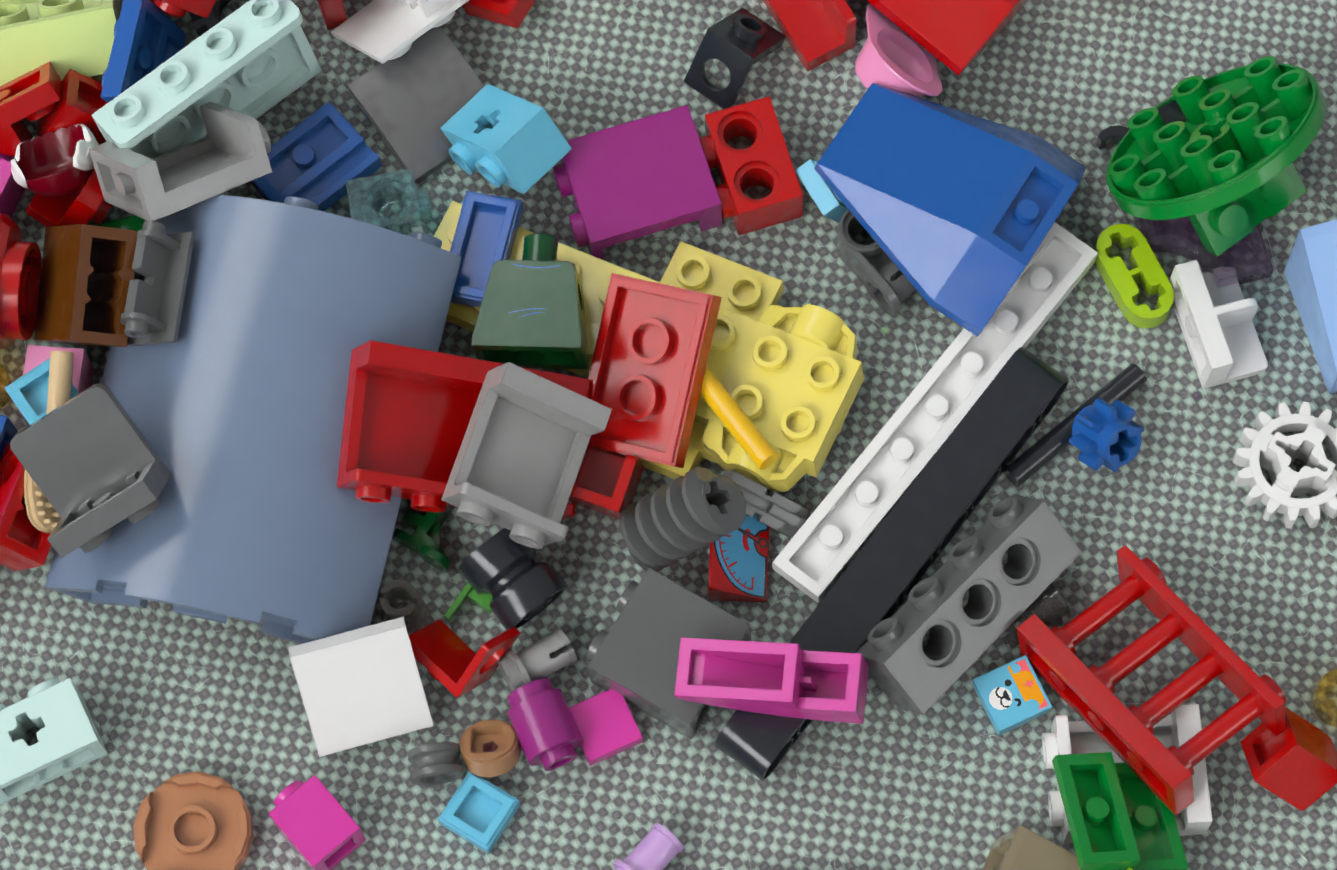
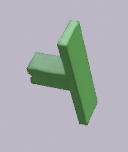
(469, 593)

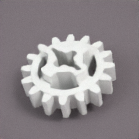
(1280, 451)

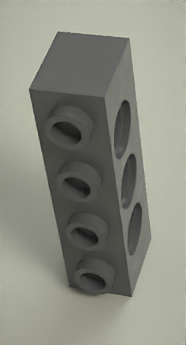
(997, 596)

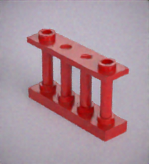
(1131, 729)

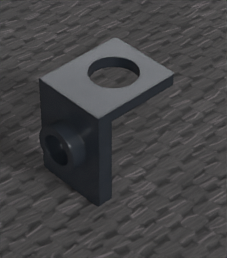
(739, 44)

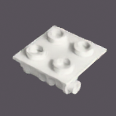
(390, 26)

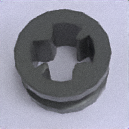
(435, 763)

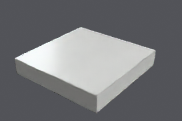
(360, 686)

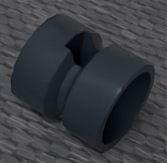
(515, 580)

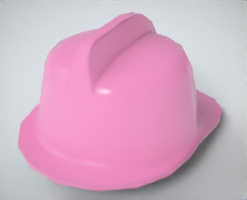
(895, 59)

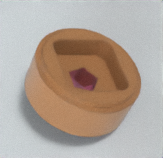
(490, 748)

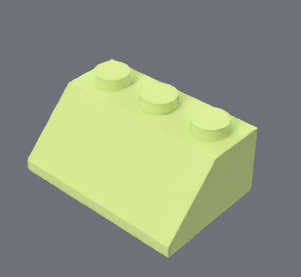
(64, 32)

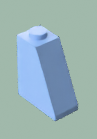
(1313, 284)

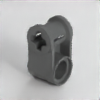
(872, 267)

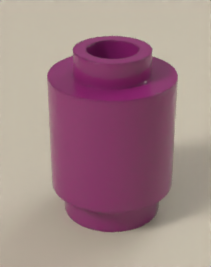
(544, 724)

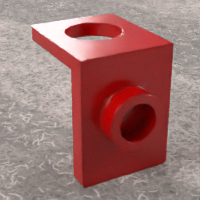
(455, 662)

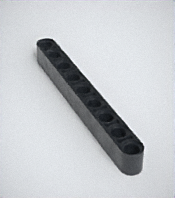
(909, 539)

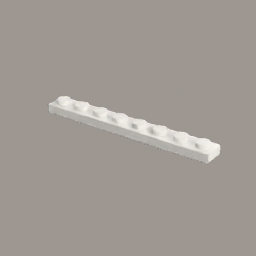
(928, 417)

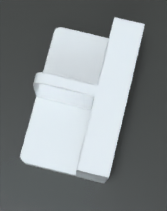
(1216, 326)

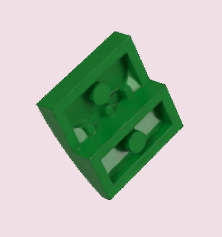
(1116, 816)

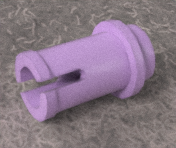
(652, 852)

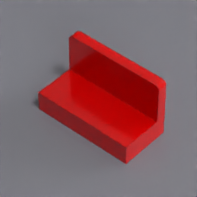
(815, 28)

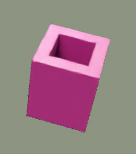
(315, 824)

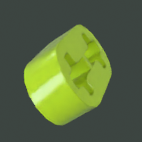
(1144, 269)

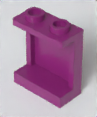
(638, 181)

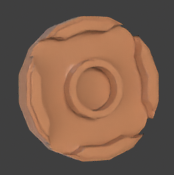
(193, 825)

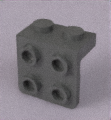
(91, 468)

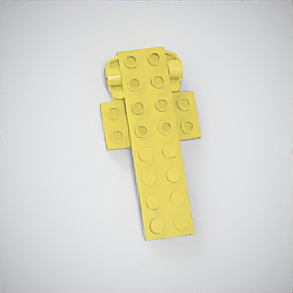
(780, 364)

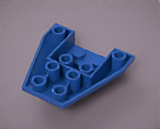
(948, 196)

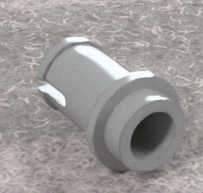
(536, 661)

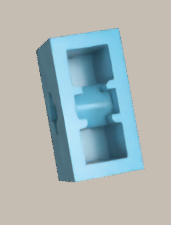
(504, 139)

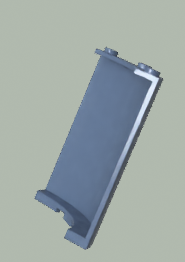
(255, 419)

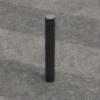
(1058, 438)

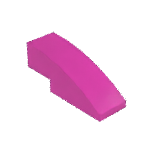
(773, 679)

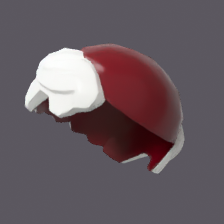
(55, 162)

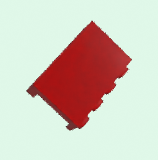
(409, 421)

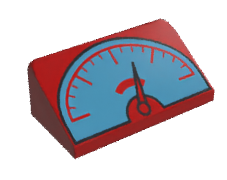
(740, 564)

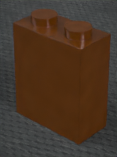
(84, 285)

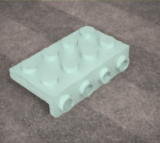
(239, 63)

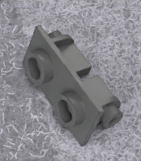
(158, 294)

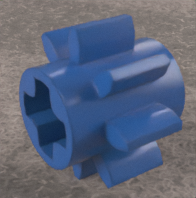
(1106, 435)

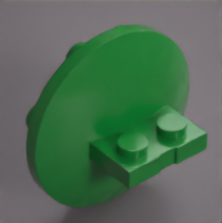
(1230, 156)

